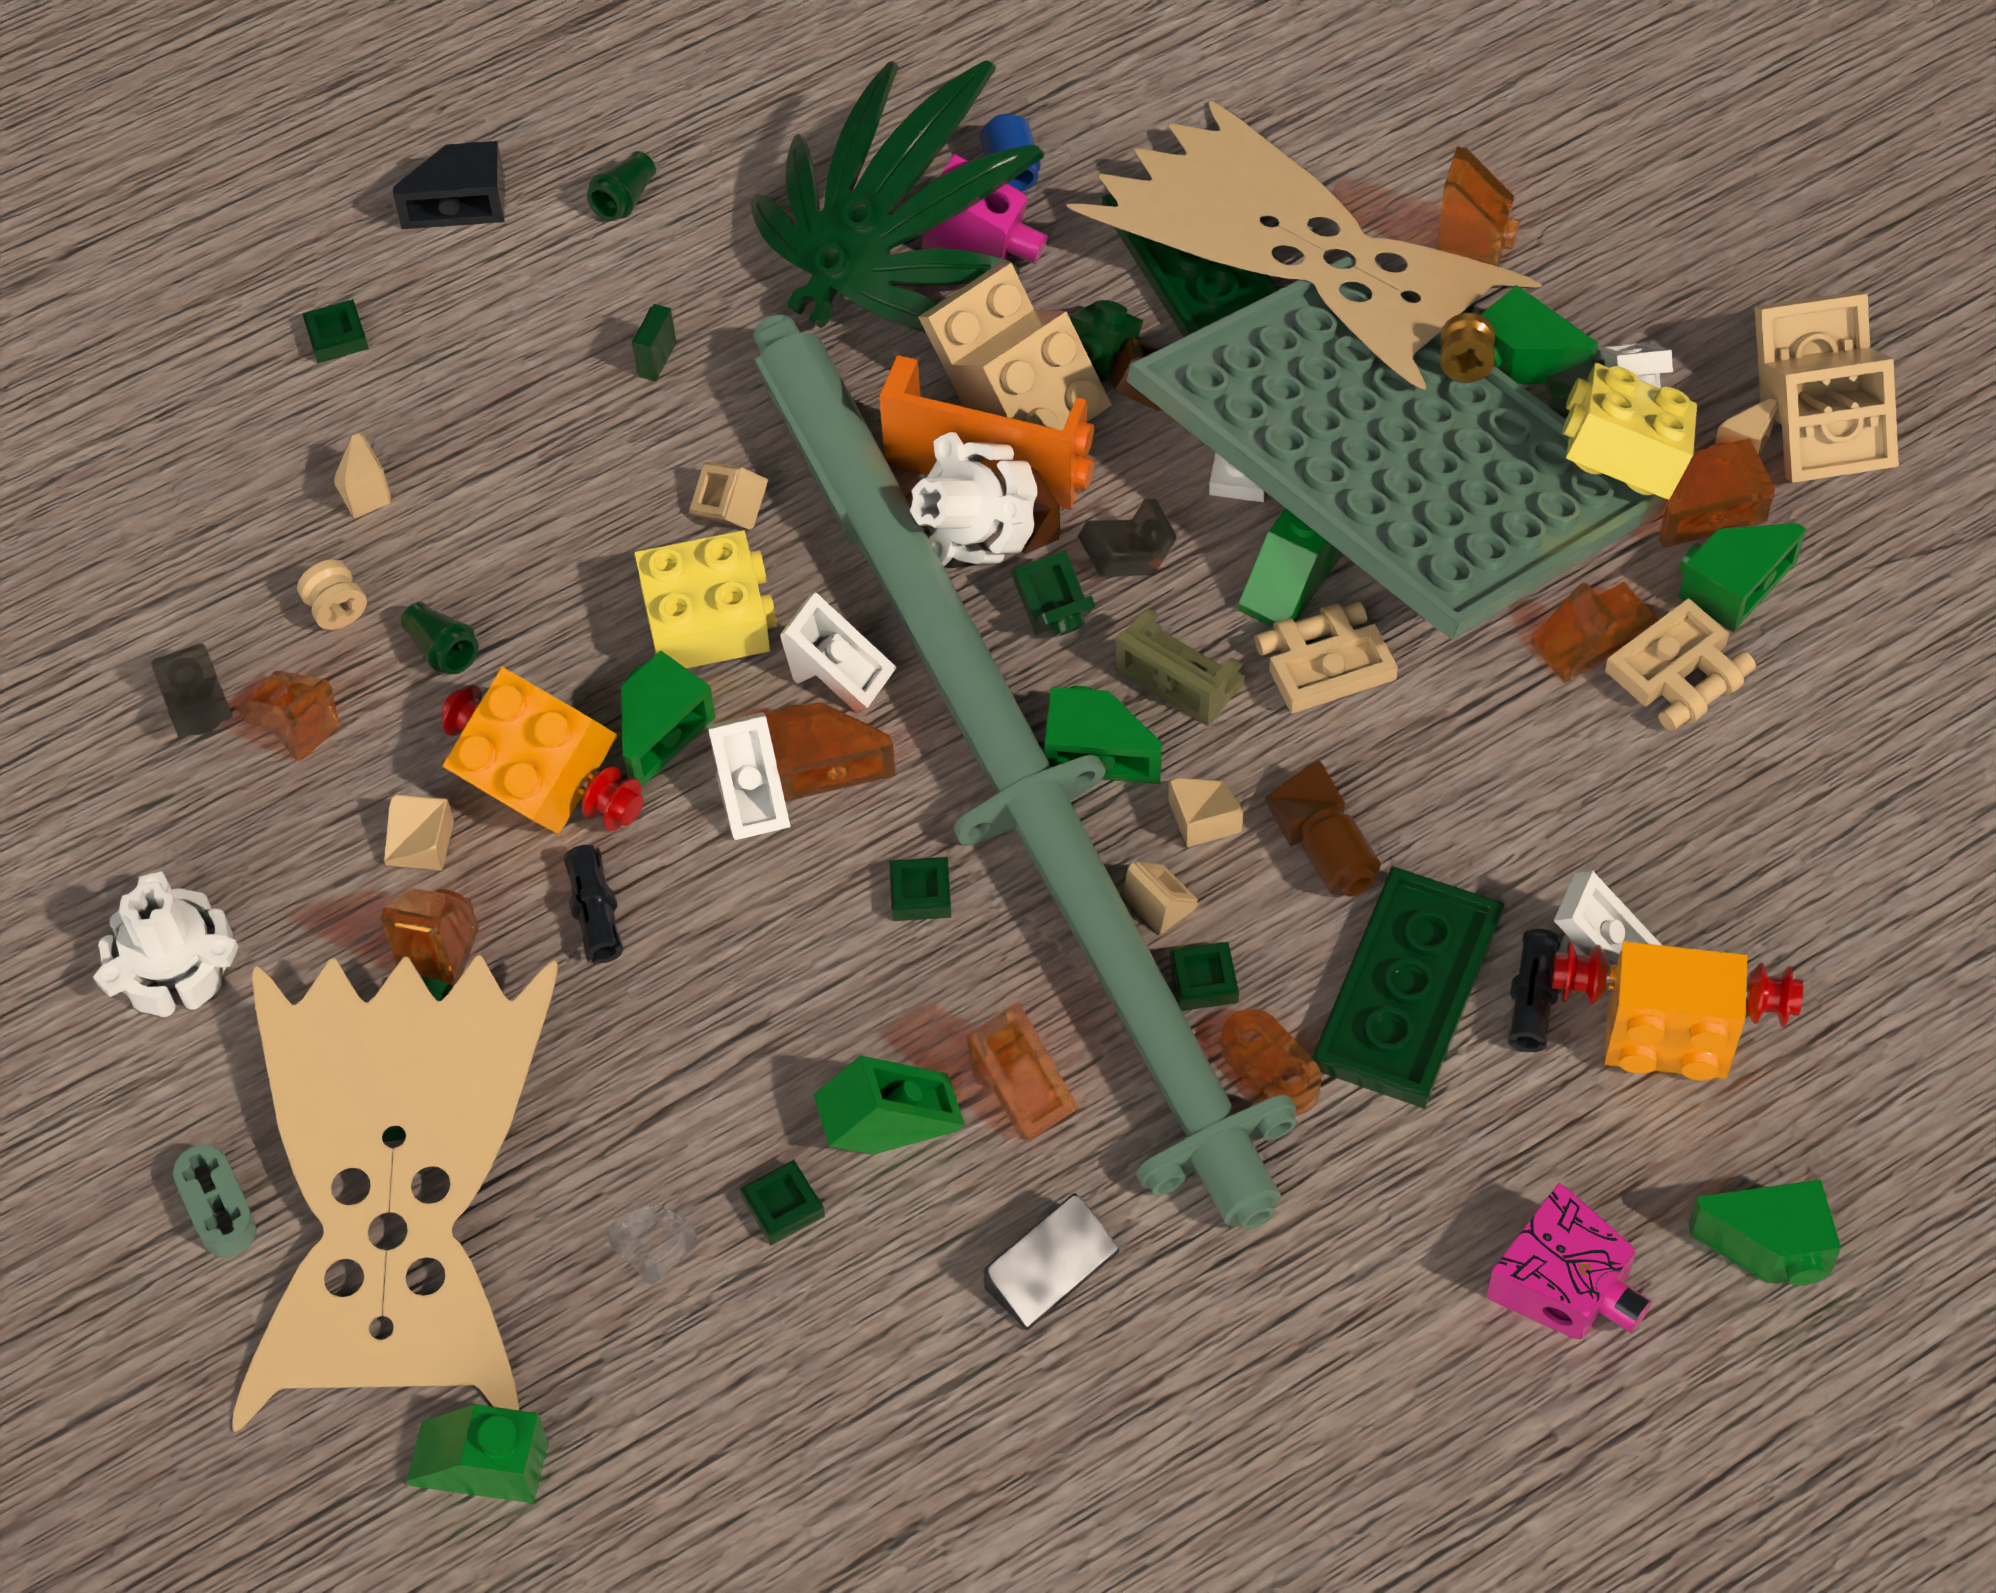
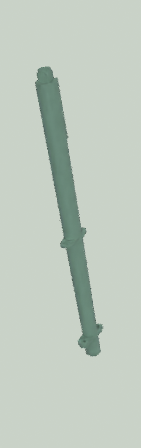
(1027, 789)

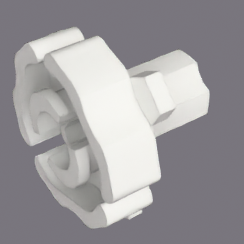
(971, 502)
(165, 940)

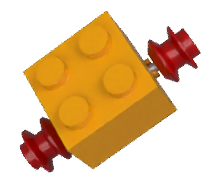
(536, 754)
(1676, 1004)

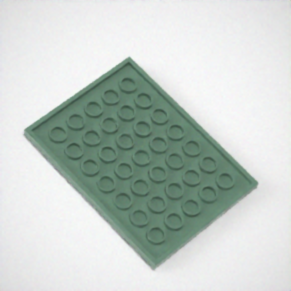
(1433, 491)

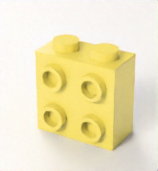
(1630, 430)
(706, 599)

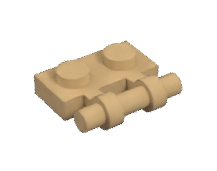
(1670, 651)
(1329, 668)

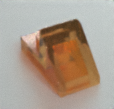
(1590, 629)
(295, 708)
(1020, 1071)

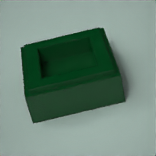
(335, 331)
(654, 342)
(920, 889)
(1204, 976)
(782, 1202)

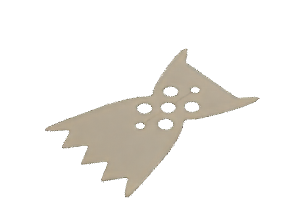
(1234, 177)
(336, 1084)

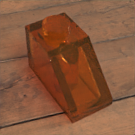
(1476, 212)
(1718, 491)
(826, 750)
(432, 931)

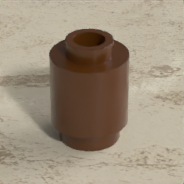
(1339, 852)

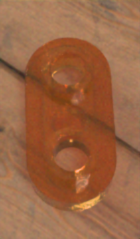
(1265, 1060)

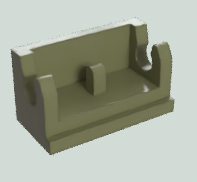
(1175, 669)

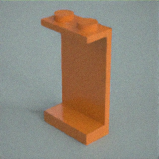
(914, 422)

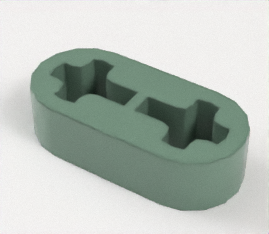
(202, 1205)

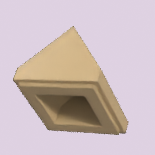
(1157, 895)

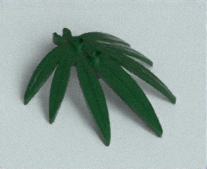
(853, 234)

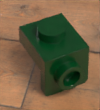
(1103, 332)
(1052, 595)

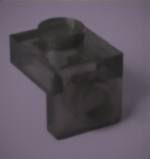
(1129, 546)
(191, 690)

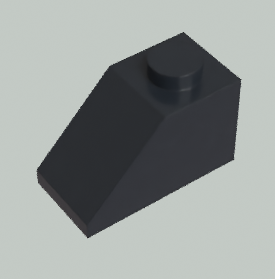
(454, 188)

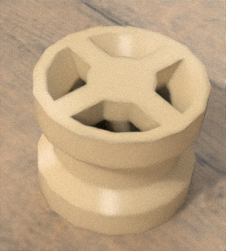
(332, 594)

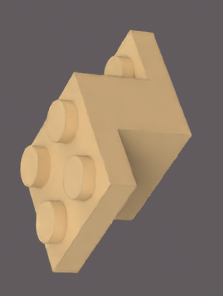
(1012, 356)
(1827, 385)

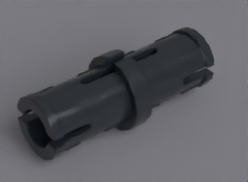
(593, 904)
(1530, 1007)

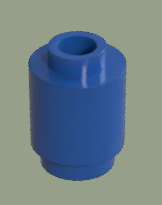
(1009, 132)

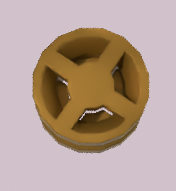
(1465, 333)

